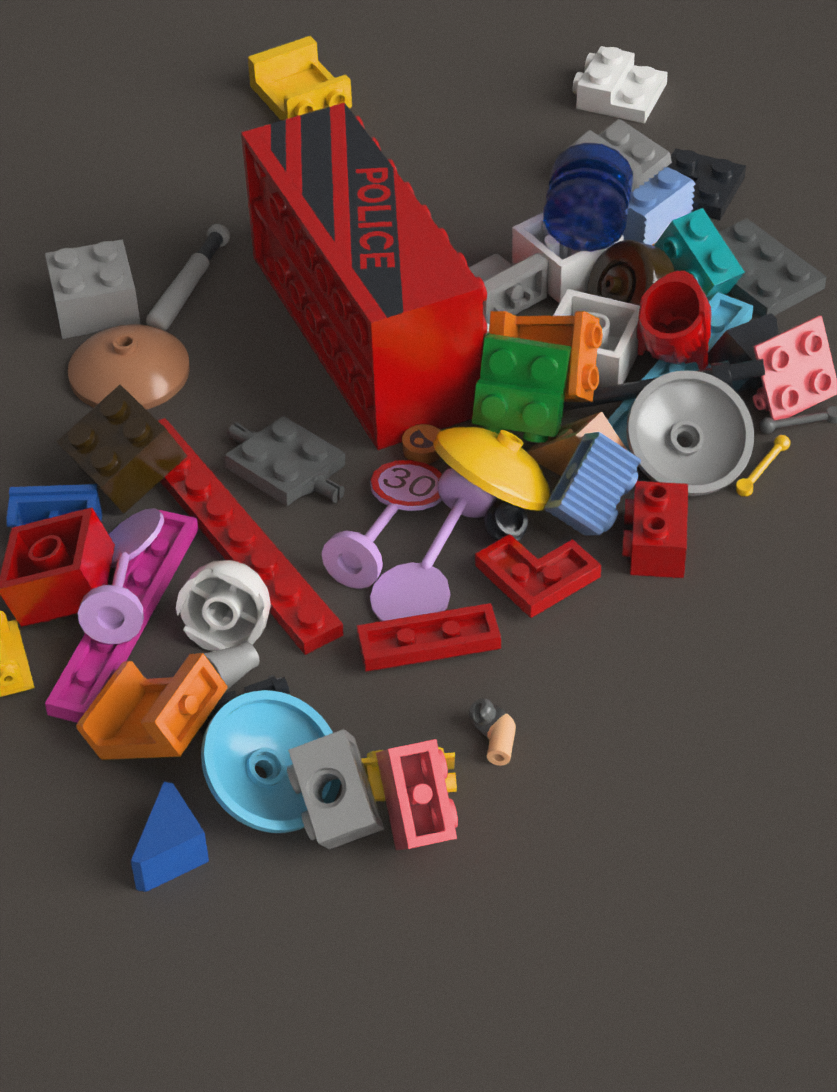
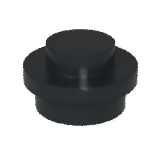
(505, 519)

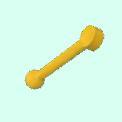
(744, 486)

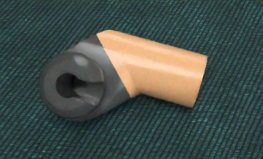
(495, 726)

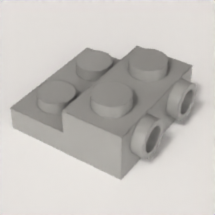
(641, 152)

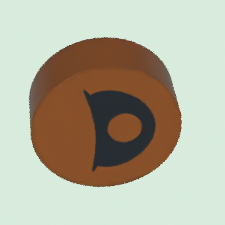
(418, 443)

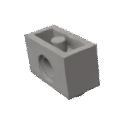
(355, 810)

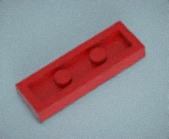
(428, 637)

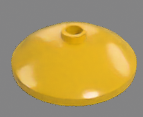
(495, 464)

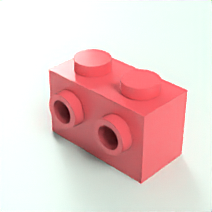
(417, 794)

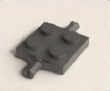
(285, 461)

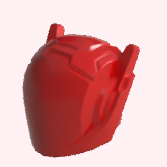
(675, 320)

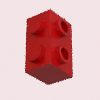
(659, 529)

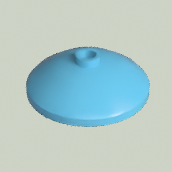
(259, 732)

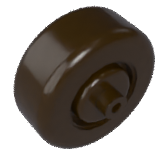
(628, 271)

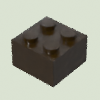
(122, 448)

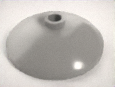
(702, 412)

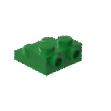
(521, 386)

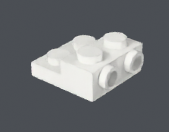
(618, 86)

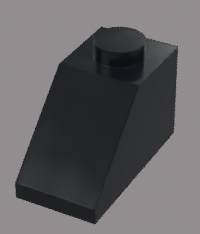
(737, 347)

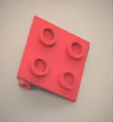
(796, 370)

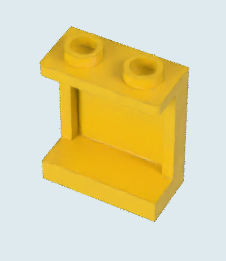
(295, 81)

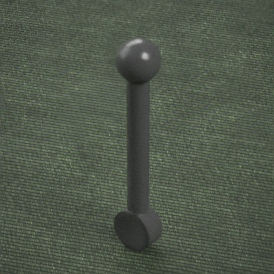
(768, 425)

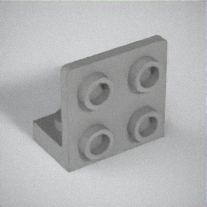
(511, 286)

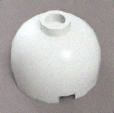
(223, 605)

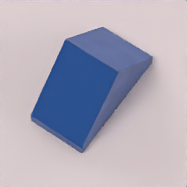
(169, 843)

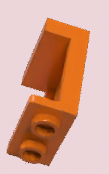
(578, 331)
(154, 715)

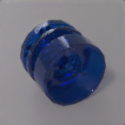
(588, 197)

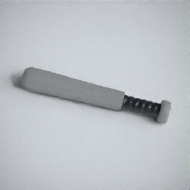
(182, 286)

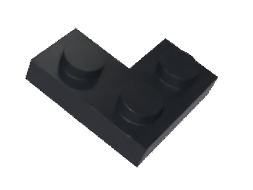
(714, 180)

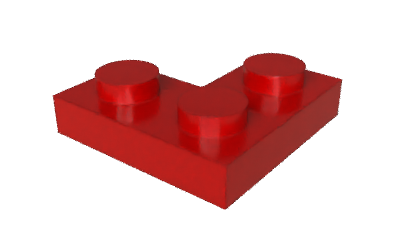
(537, 582)

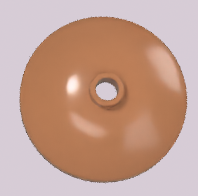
(137, 357)

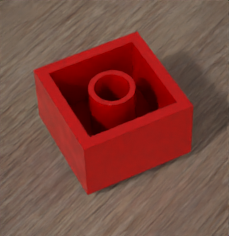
(54, 565)

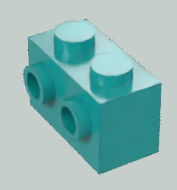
(700, 250)

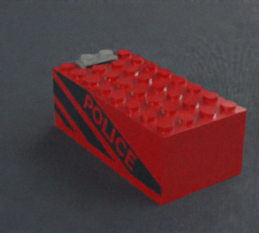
(365, 272)

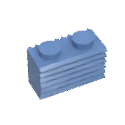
(657, 204)
(593, 484)

